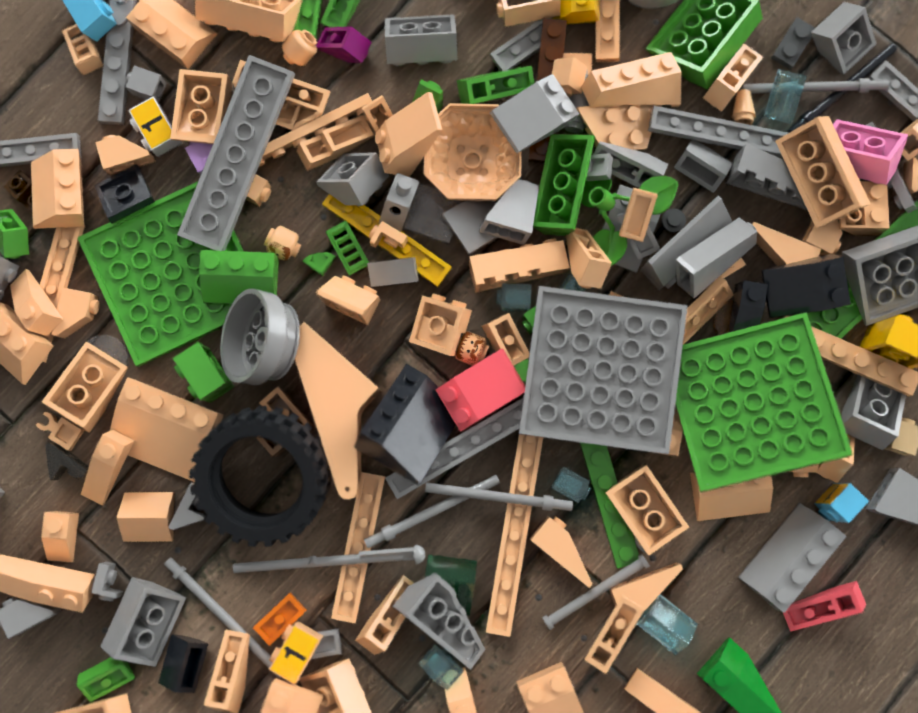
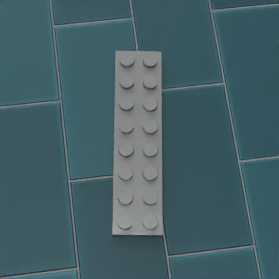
(236, 154)

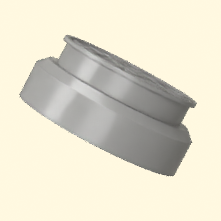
(259, 338)

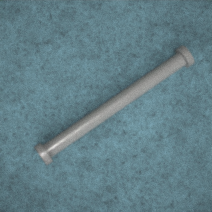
(596, 591)

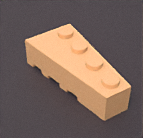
(518, 264)

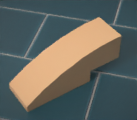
(334, 142)

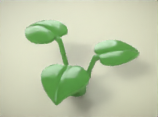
(597, 195)

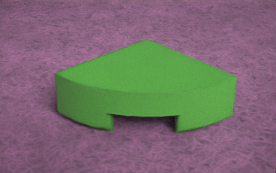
(319, 262)

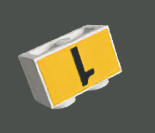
(154, 125)

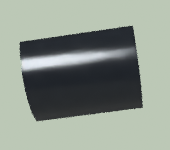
(183, 664)

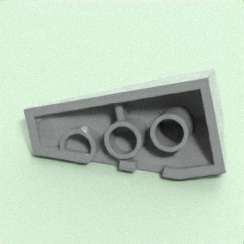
(437, 612)

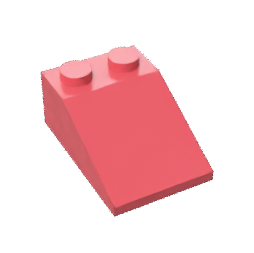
(481, 390)

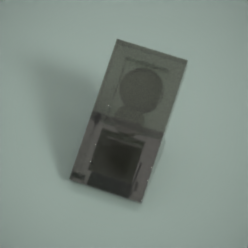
(60, 459)

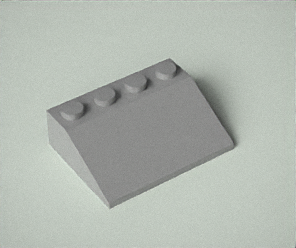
(884, 275)

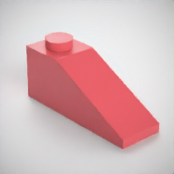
(825, 606)

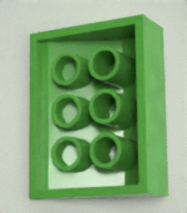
(706, 36)

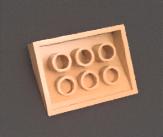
(162, 425)

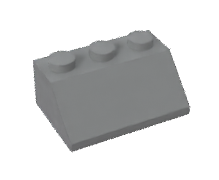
(420, 39)
(142, 622)

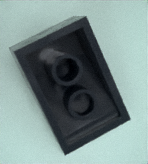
(806, 286)

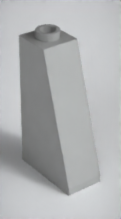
(713, 256)
(897, 497)

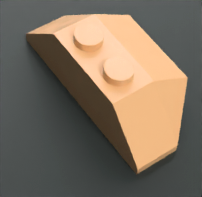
(301, 105)

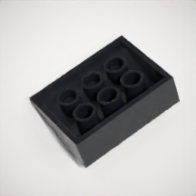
(407, 426)

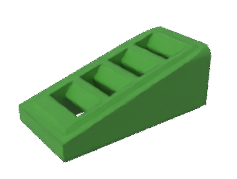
(338, 229)

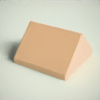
(146, 516)

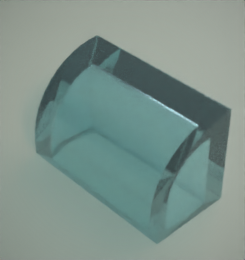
(785, 96)
(667, 624)

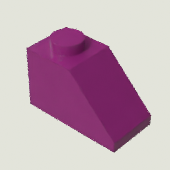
(344, 44)

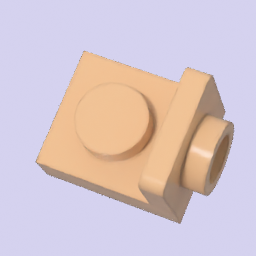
(392, 236)

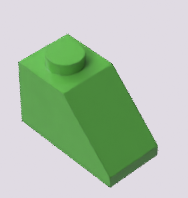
(12, 235)

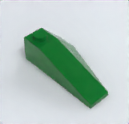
(737, 680)

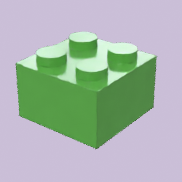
(202, 372)

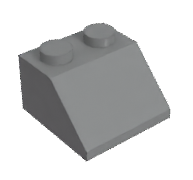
(844, 36)
(354, 178)

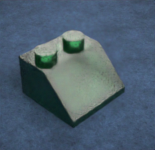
(458, 574)

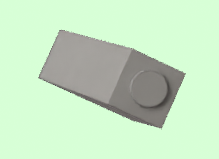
(513, 214)

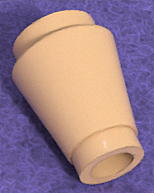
(744, 108)

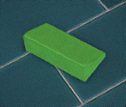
(104, 678)

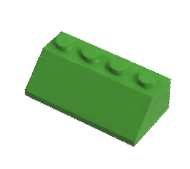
(562, 183)

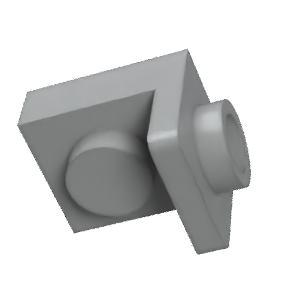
(104, 578)

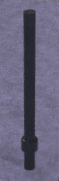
(836, 95)

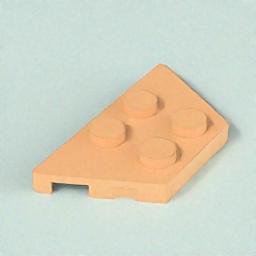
(618, 125)

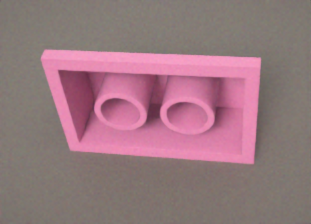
(871, 150)

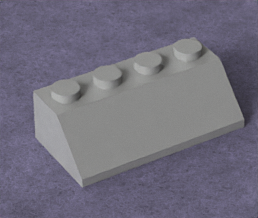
(662, 266)
(791, 557)

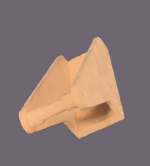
(337, 400)

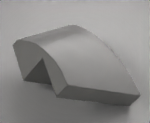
(465, 223)

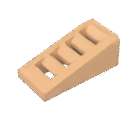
(88, 61)

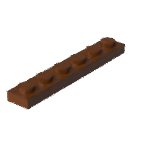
(550, 48)

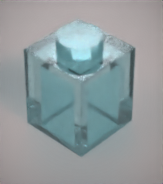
(514, 297)
(571, 485)
(441, 667)

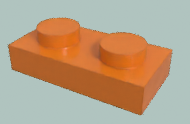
(279, 618)

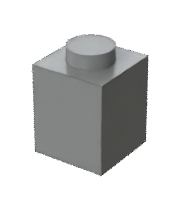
(145, 83)

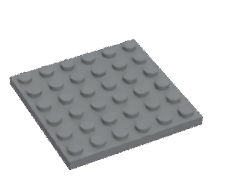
(603, 369)

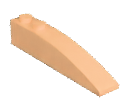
(46, 583)

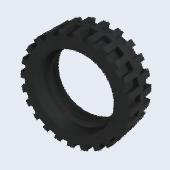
(231, 514)

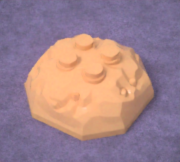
(471, 155)

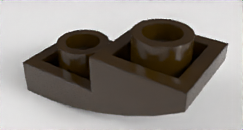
(21, 189)

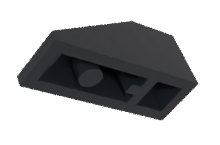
(747, 305)

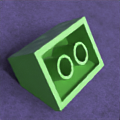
(229, 273)

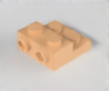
(440, 324)

